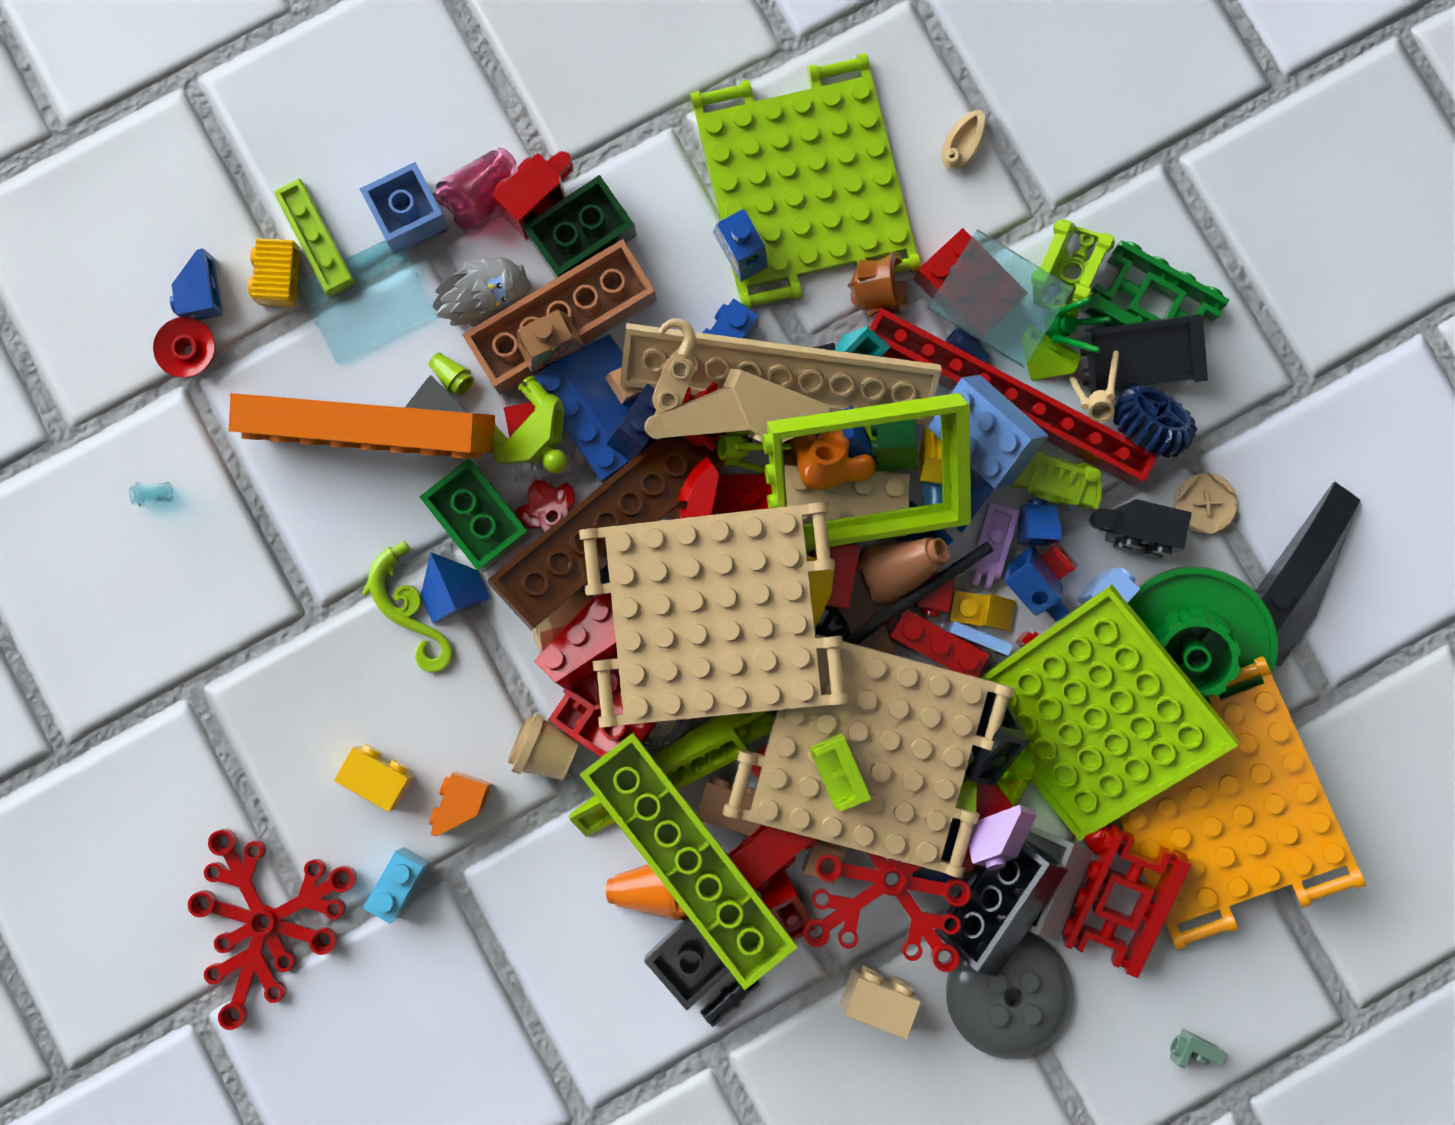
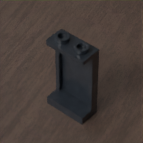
(1147, 351)

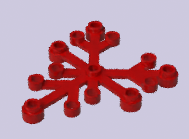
(921, 922)
(252, 959)

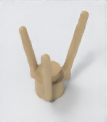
(1101, 402)

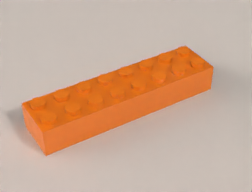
(362, 426)

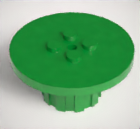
(1208, 625)

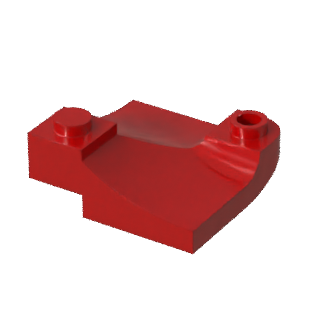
(579, 714)

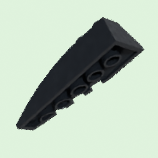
(1305, 567)

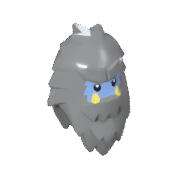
(481, 291)

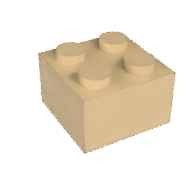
(880, 1001)

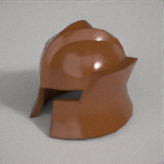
(875, 285)

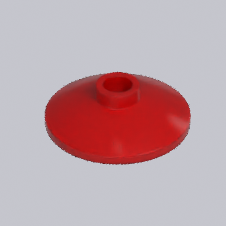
(172, 341)

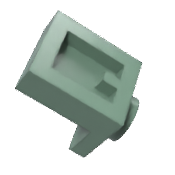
(1189, 1045)

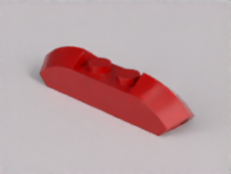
(701, 491)

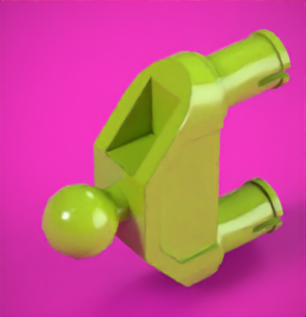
(537, 435)

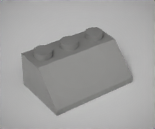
(1075, 859)

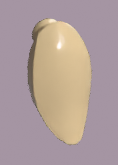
(964, 140)

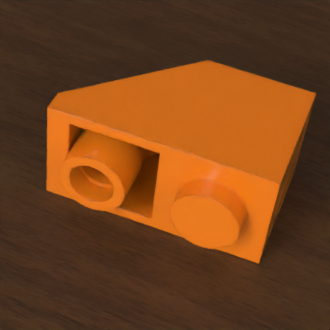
(462, 800)

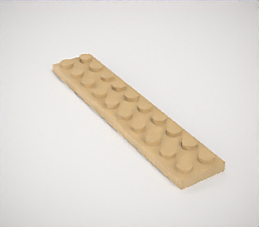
(821, 374)

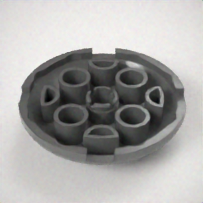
(1026, 1023)

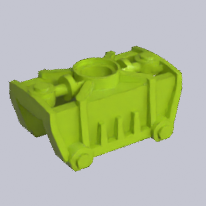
(1058, 257)
(1061, 481)

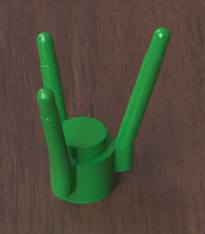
(1066, 324)

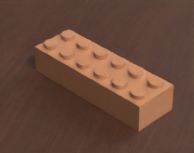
(592, 294)

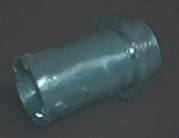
(150, 493)

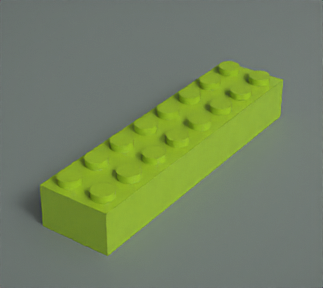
(689, 861)

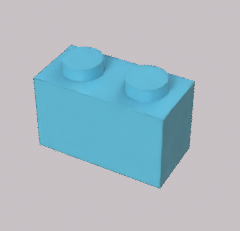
(396, 885)

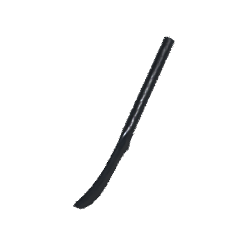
(885, 615)

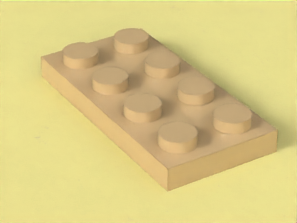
(853, 498)

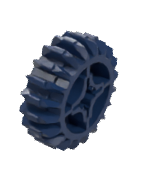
(1154, 421)

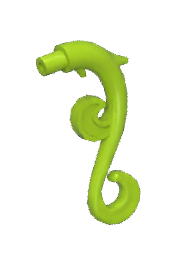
(402, 616)

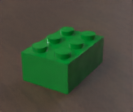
(475, 516)

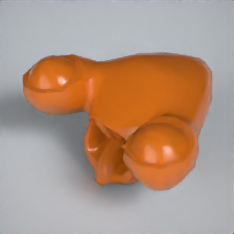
(825, 461)

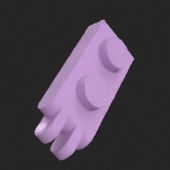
(998, 530)

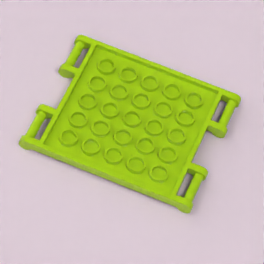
(808, 175)

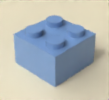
(404, 208)

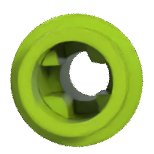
(453, 376)

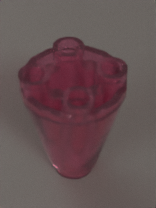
(470, 188)

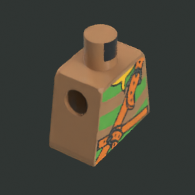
(548, 339)

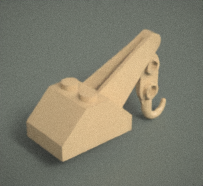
(739, 406)

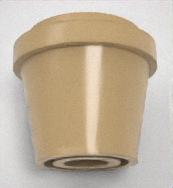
(542, 749)

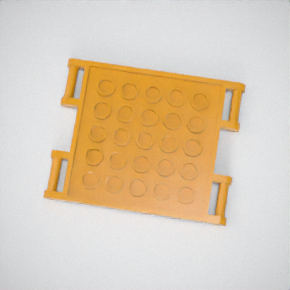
(1245, 817)

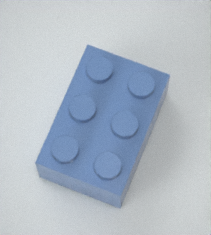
(1000, 433)

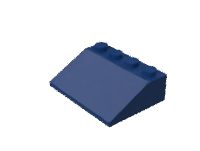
(590, 403)

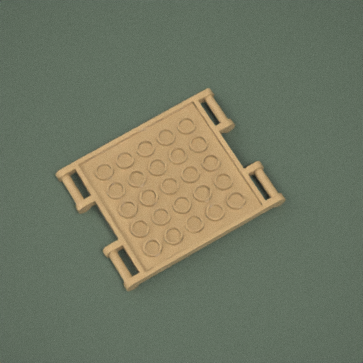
(714, 615)
(912, 746)

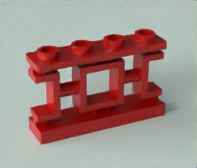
(1148, 911)

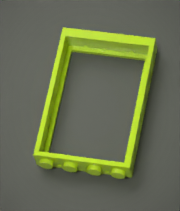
(955, 453)

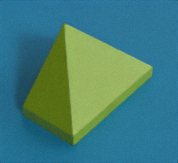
(1052, 360)

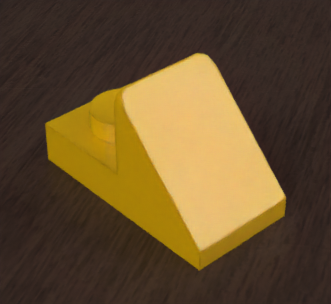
(982, 610)

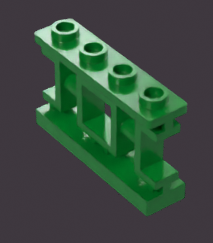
(1159, 277)

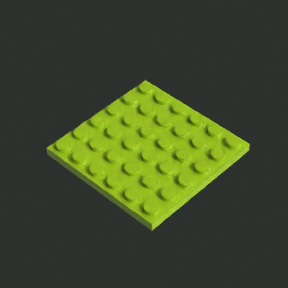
(1107, 713)

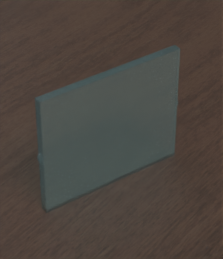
(1000, 298)
(372, 310)

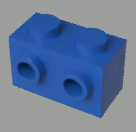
(734, 321)

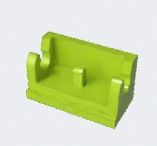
(839, 772)

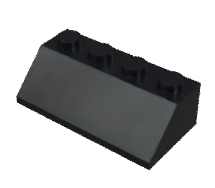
(1002, 908)

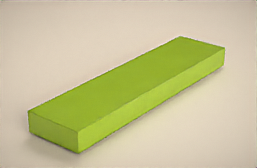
(314, 237)

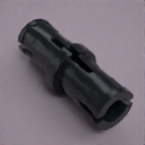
(726, 1001)

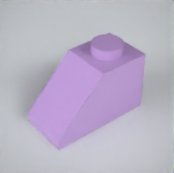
(1000, 836)

